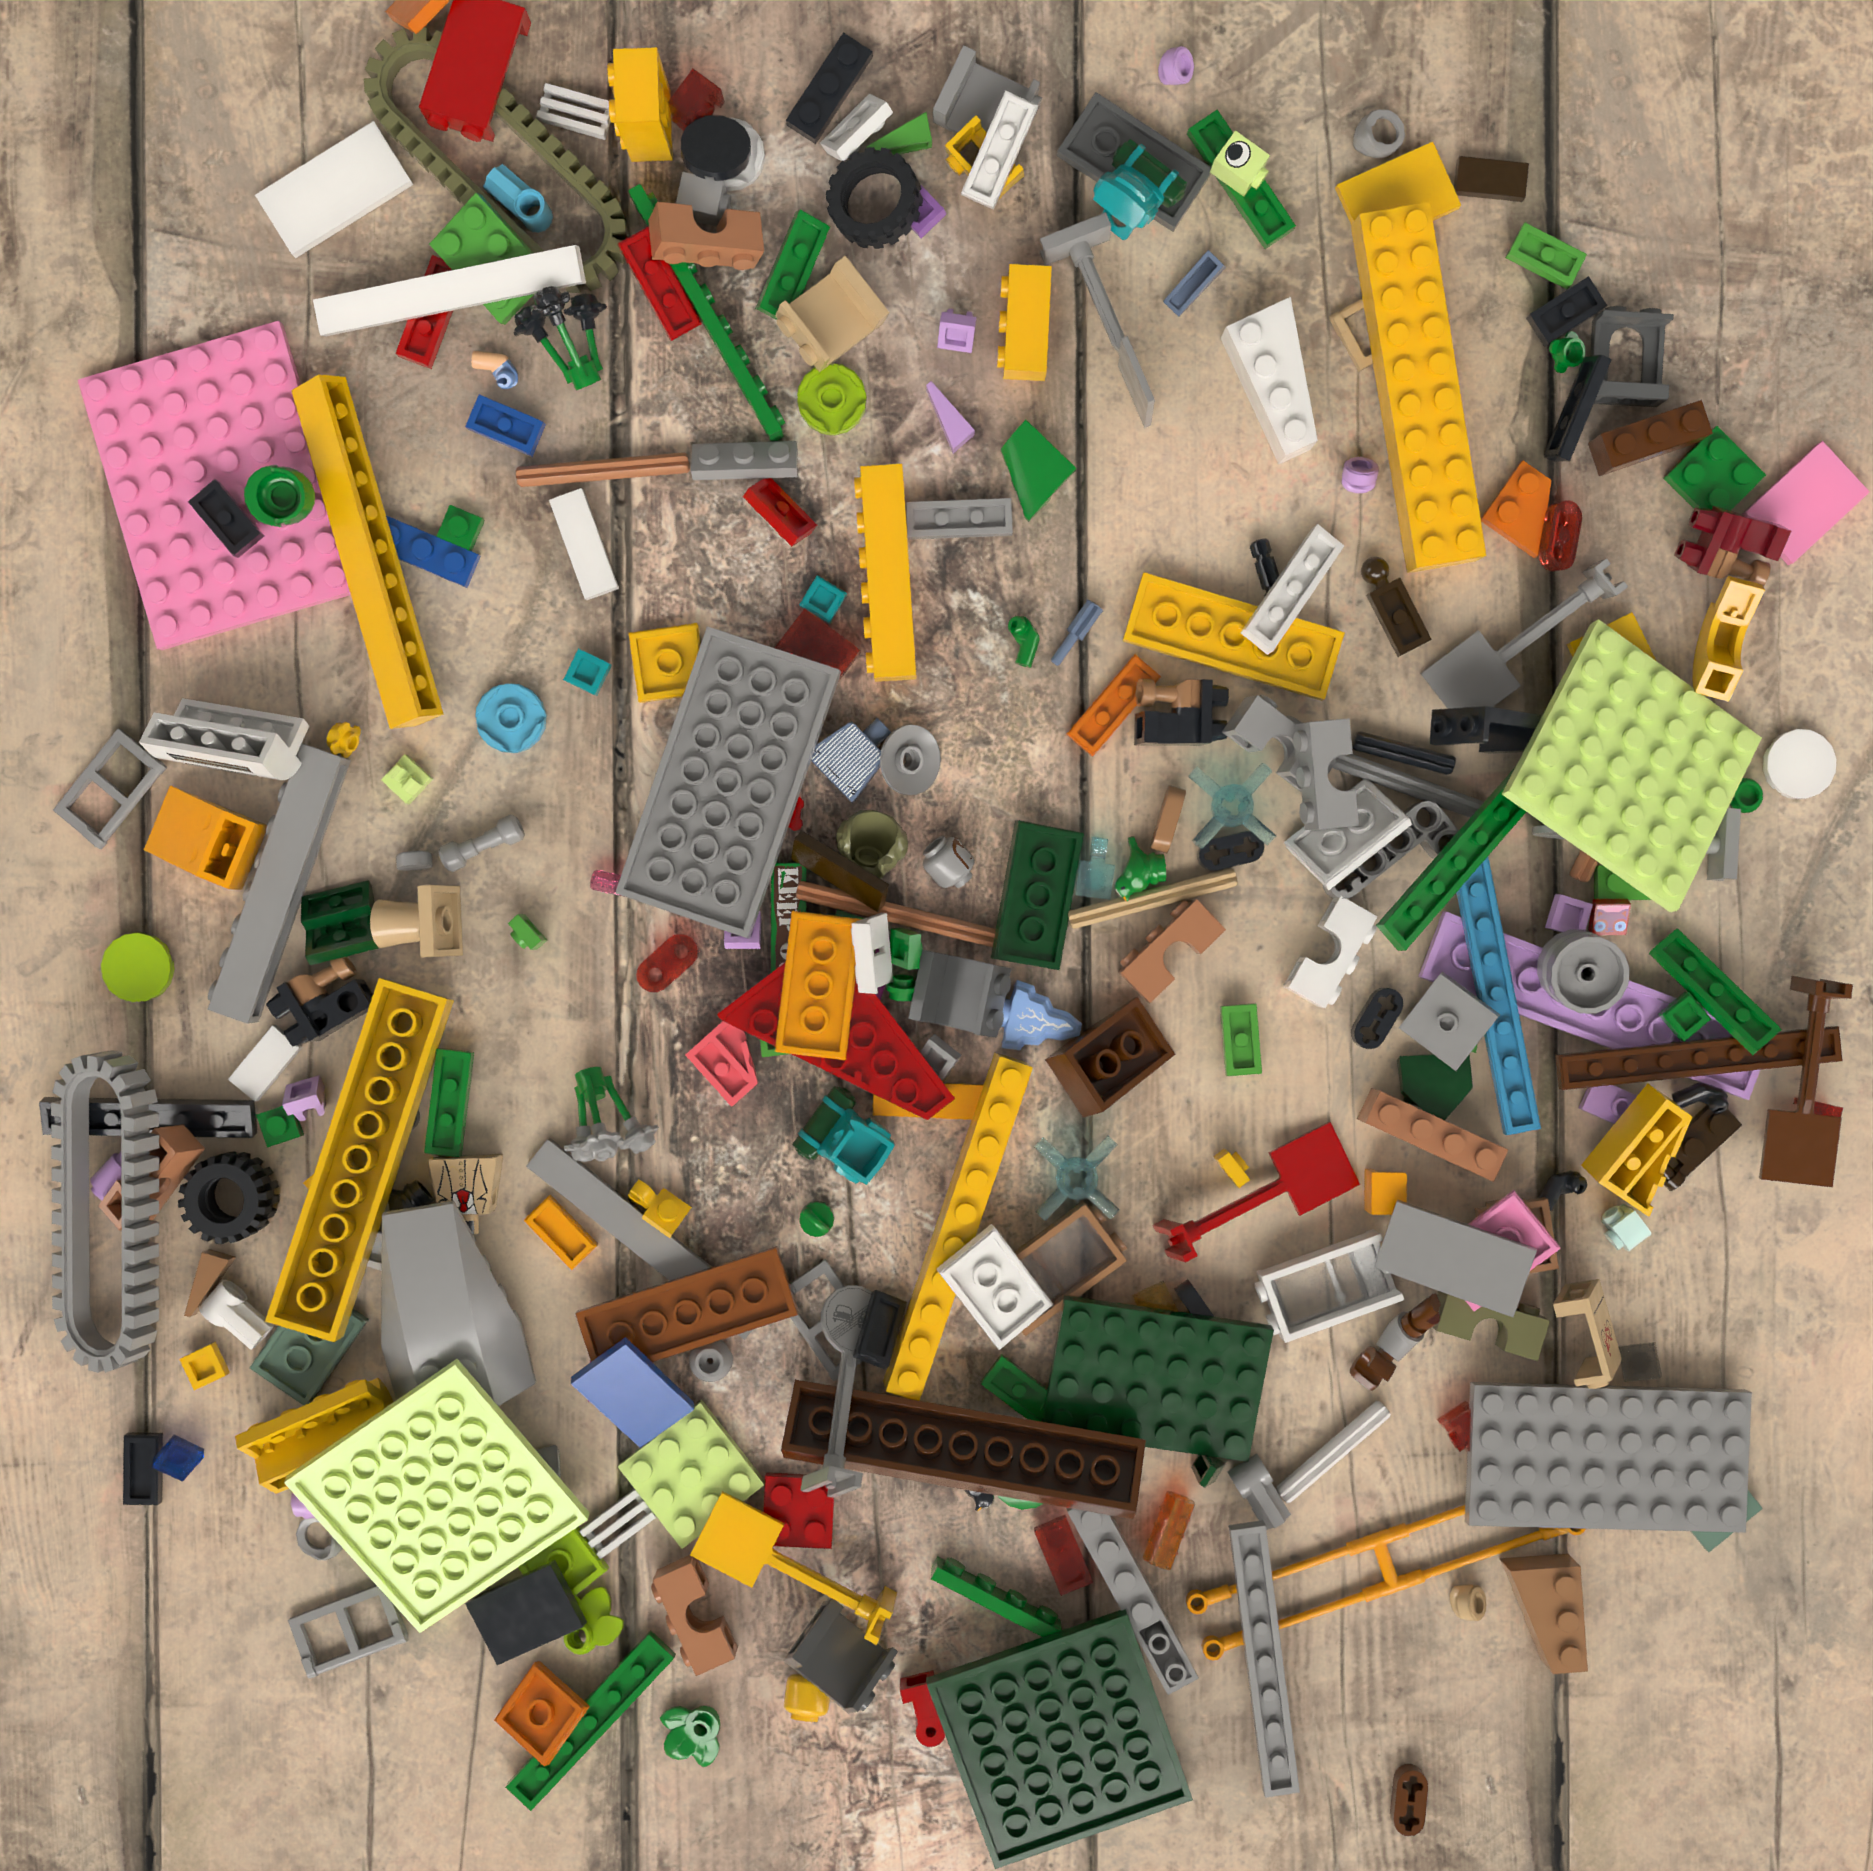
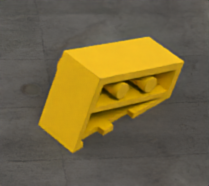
(1638, 1148)

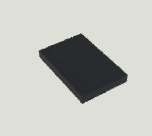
(526, 1612)

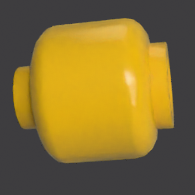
(804, 1699)

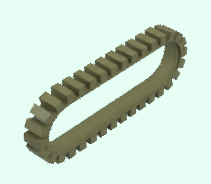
(521, 122)

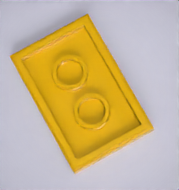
(1401, 182)

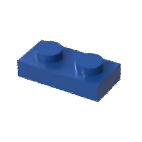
(505, 425)

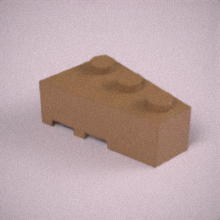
(1552, 1608)

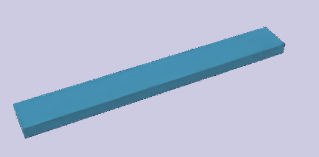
(1496, 989)

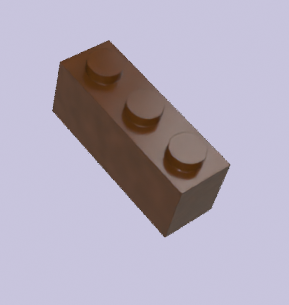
(1650, 438)

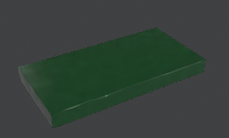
(1037, 895)

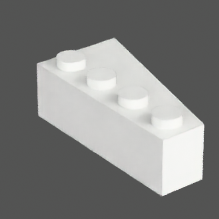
(1272, 372)

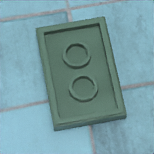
(302, 1362)

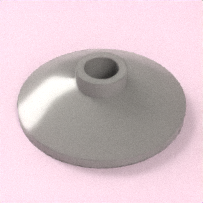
(921, 762)

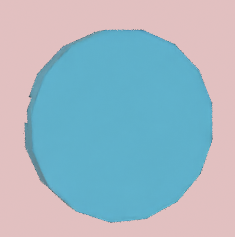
(510, 718)

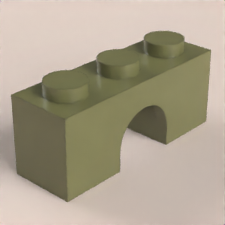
(1516, 1335)

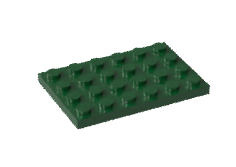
(1158, 1376)

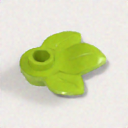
(600, 1626)

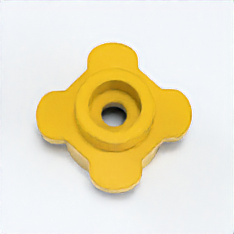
(343, 739)

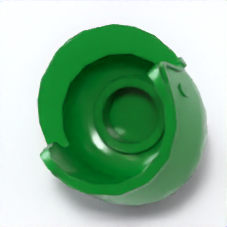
(279, 495)

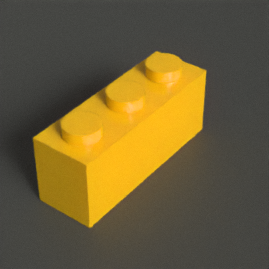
(1025, 322)

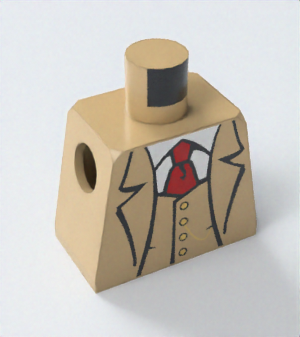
(469, 1182)

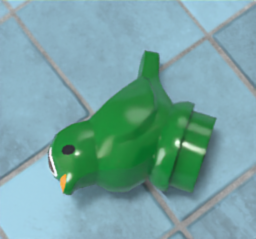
(1140, 871)

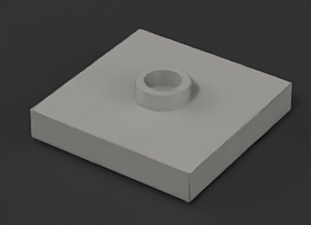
(1449, 1021)

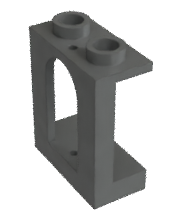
(1650, 325)

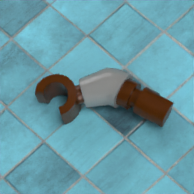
(1395, 1342)

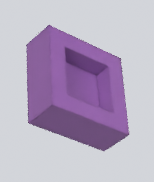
(930, 214)

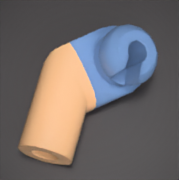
(499, 365)

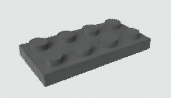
(1106, 127)

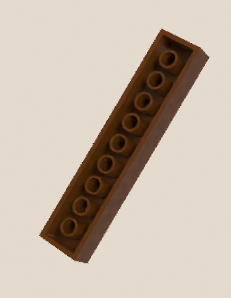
(970, 1450)

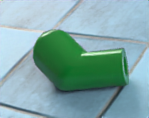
(1026, 637)

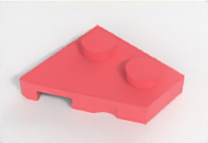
(726, 1062)

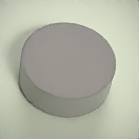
(414, 860)

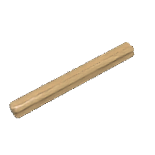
(1153, 898)

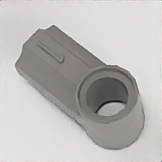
(1256, 1486)

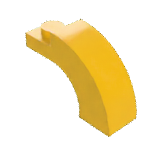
(1721, 638)

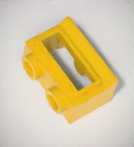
(974, 132)

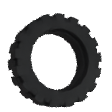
(857, 169)

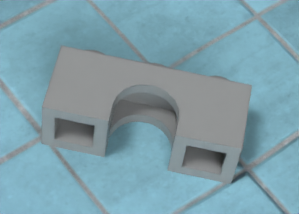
(1257, 723)
(1316, 747)

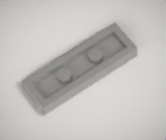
(744, 460)
(959, 518)

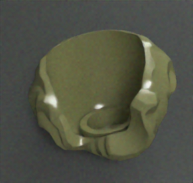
(872, 841)

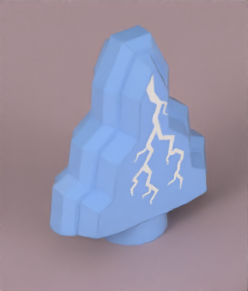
(1032, 1019)

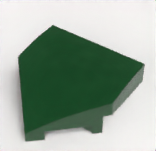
(1433, 1084)

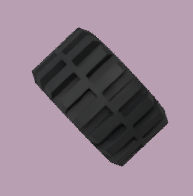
(201, 1202)

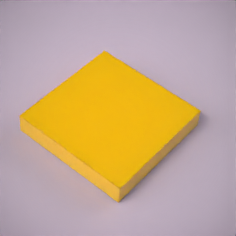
(664, 660)

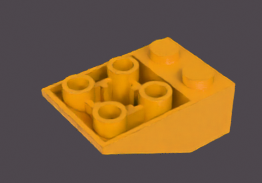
(205, 839)

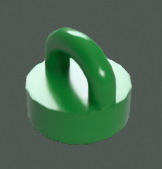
(816, 1218)

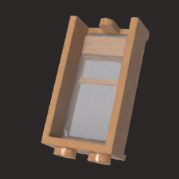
(1071, 1256)

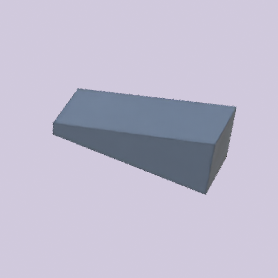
(1194, 283)

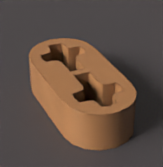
(1168, 819)

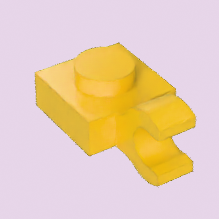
(663, 1210)

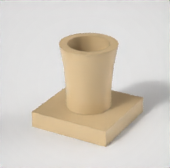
(431, 921)

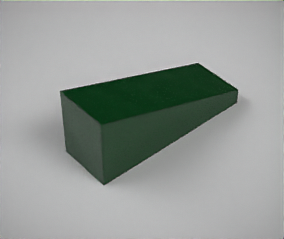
(1207, 1469)

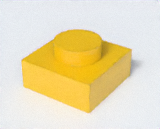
(1233, 1166)
(204, 1366)

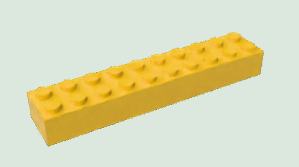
(1418, 387)
(359, 1161)

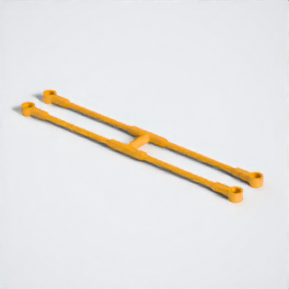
(1390, 1585)

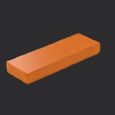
(1111, 707)

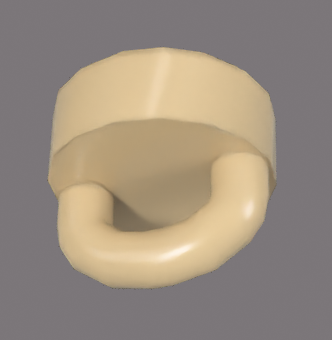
(1468, 1602)

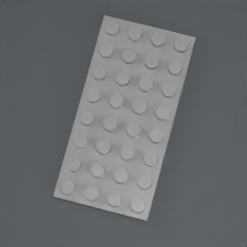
(728, 782)
(1608, 1457)

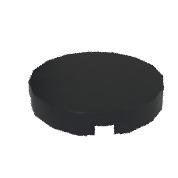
(715, 147)

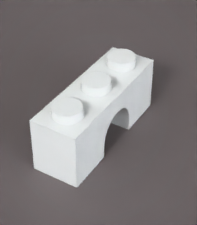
(1349, 928)

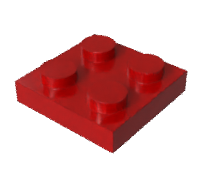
(805, 1514)

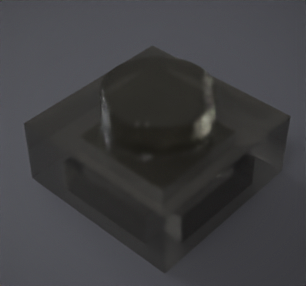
(1640, 1361)

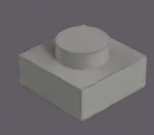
(940, 1056)

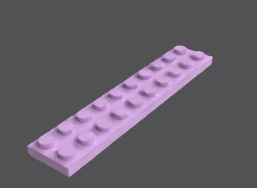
(1626, 1024)

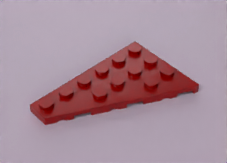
(878, 1050)

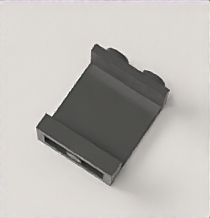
(960, 993)
(839, 1659)

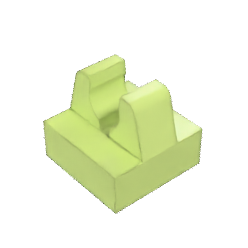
(407, 779)

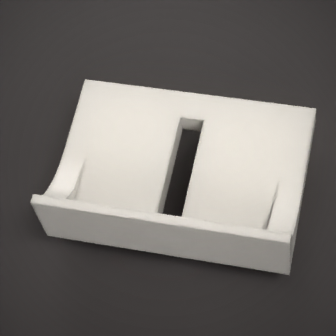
(872, 969)

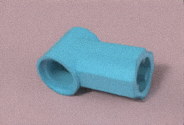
(518, 198)

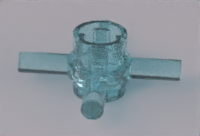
(1222, 816)
(1077, 1164)

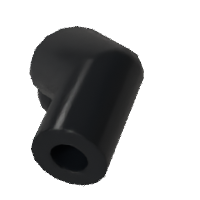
(1703, 1093)
(1563, 1184)

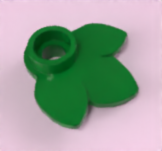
(689, 1737)

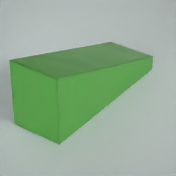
(907, 138)

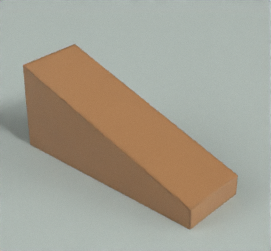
(209, 1273)

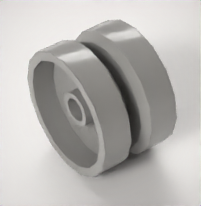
(1603, 975)

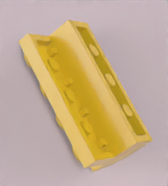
(306, 1431)

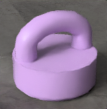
(1176, 66)
(1359, 475)

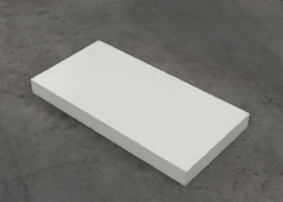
(334, 189)

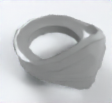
(1365, 142)
(315, 1552)

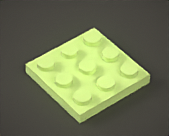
(687, 1470)

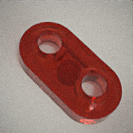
(1561, 537)
(667, 962)

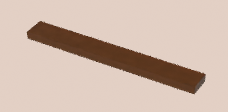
(1687, 1059)

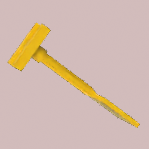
(741, 1542)

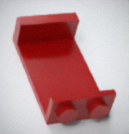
(472, 66)

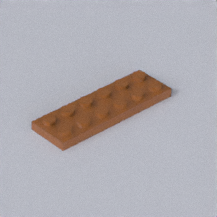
(693, 1308)

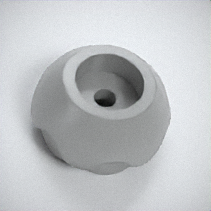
(718, 1369)

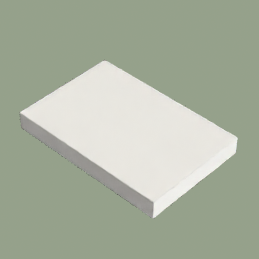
(1339, 851)
(995, 1286)

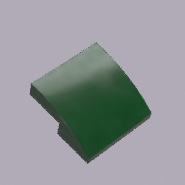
(338, 922)

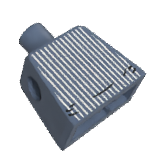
(851, 757)

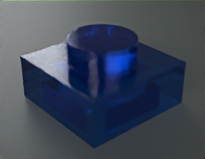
(178, 1458)

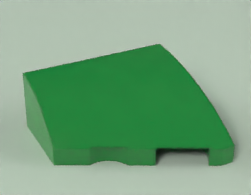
(1035, 468)

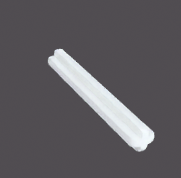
(1333, 1451)

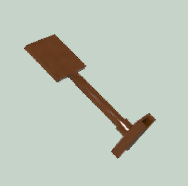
(1803, 1144)

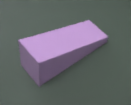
(955, 427)

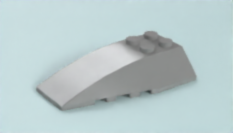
(446, 1305)

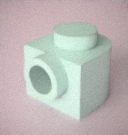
(1624, 1227)

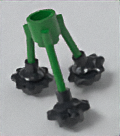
(584, 307)

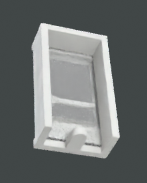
(1326, 1287)

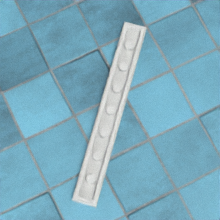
(449, 290)

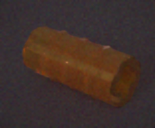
(1168, 1530)

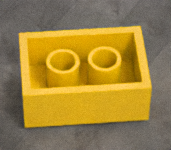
(641, 104)

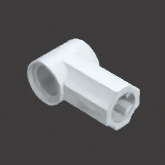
(229, 1309)

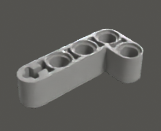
(1387, 856)

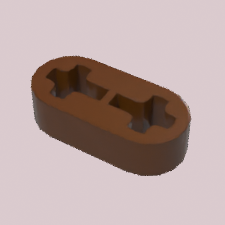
(1416, 1800)

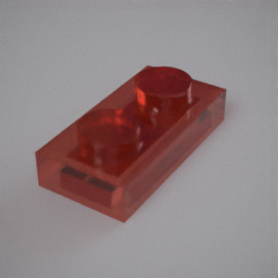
(1063, 1555)

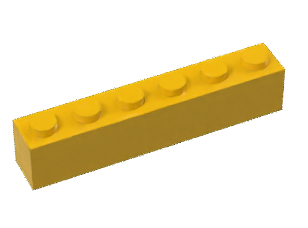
(887, 572)

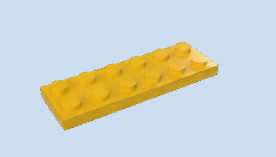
(1208, 629)

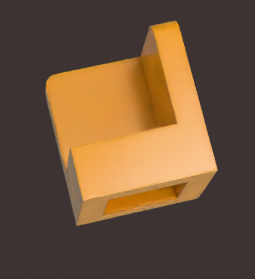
(1383, 1191)

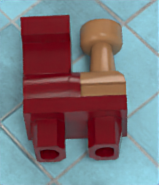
(1724, 536)

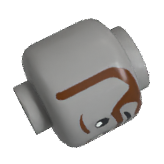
(948, 862)

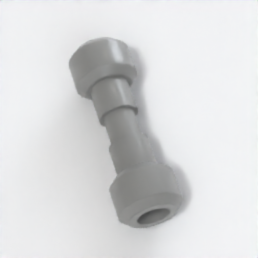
(455, 855)

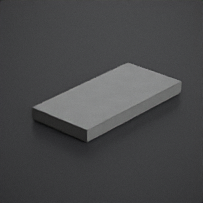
(1455, 1258)

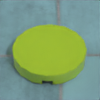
(832, 399)
(137, 967)

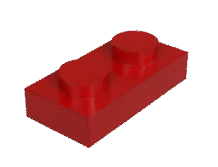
(779, 510)

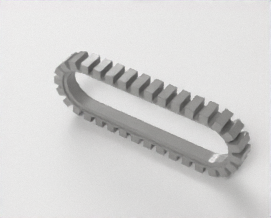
(74, 1210)

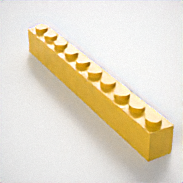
(367, 551)
(957, 1224)

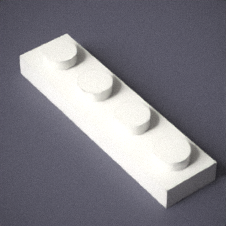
(1292, 589)

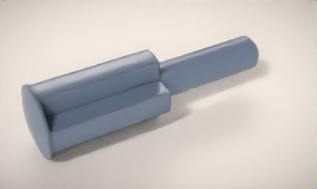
(1078, 629)

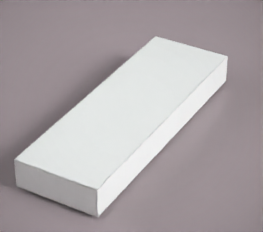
(999, 150)
(584, 544)

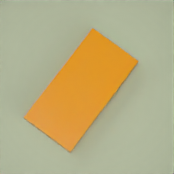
(817, 986)

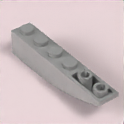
(1135, 1595)

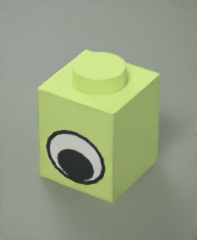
(1241, 164)

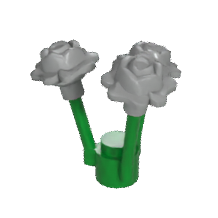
(604, 1144)

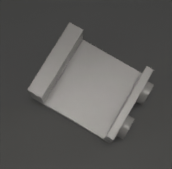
(974, 92)

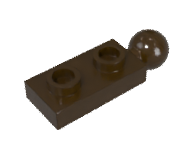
(1394, 608)

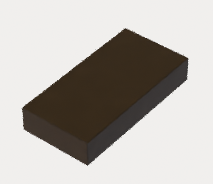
(1491, 178)

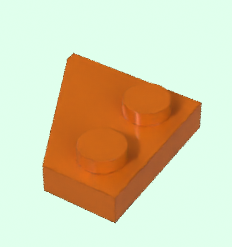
(1521, 508)

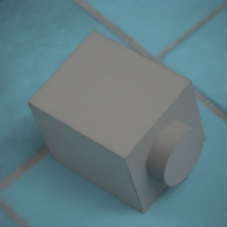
(706, 196)

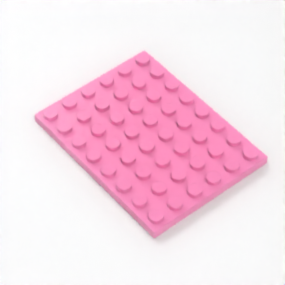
(170, 432)

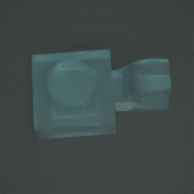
(1095, 876)

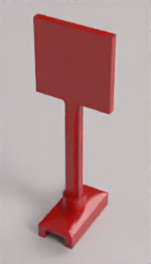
(1309, 1170)

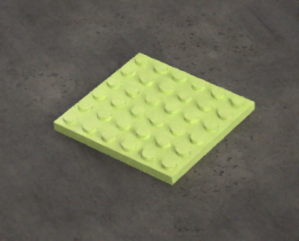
(1632, 766)
(437, 1496)

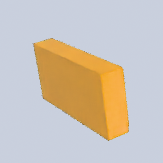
(560, 1232)

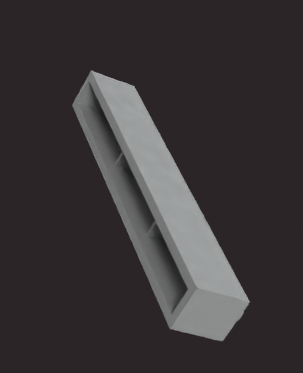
(277, 885)

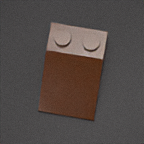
(1110, 1058)

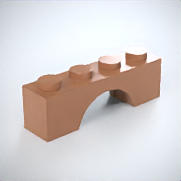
(1432, 1134)

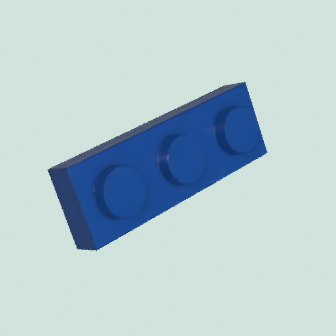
(433, 553)

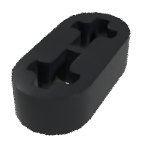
(1231, 859)
(1384, 1022)
(1192, 1299)

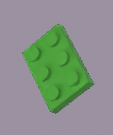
(481, 237)

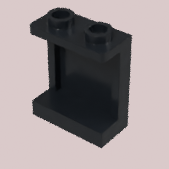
(1490, 727)

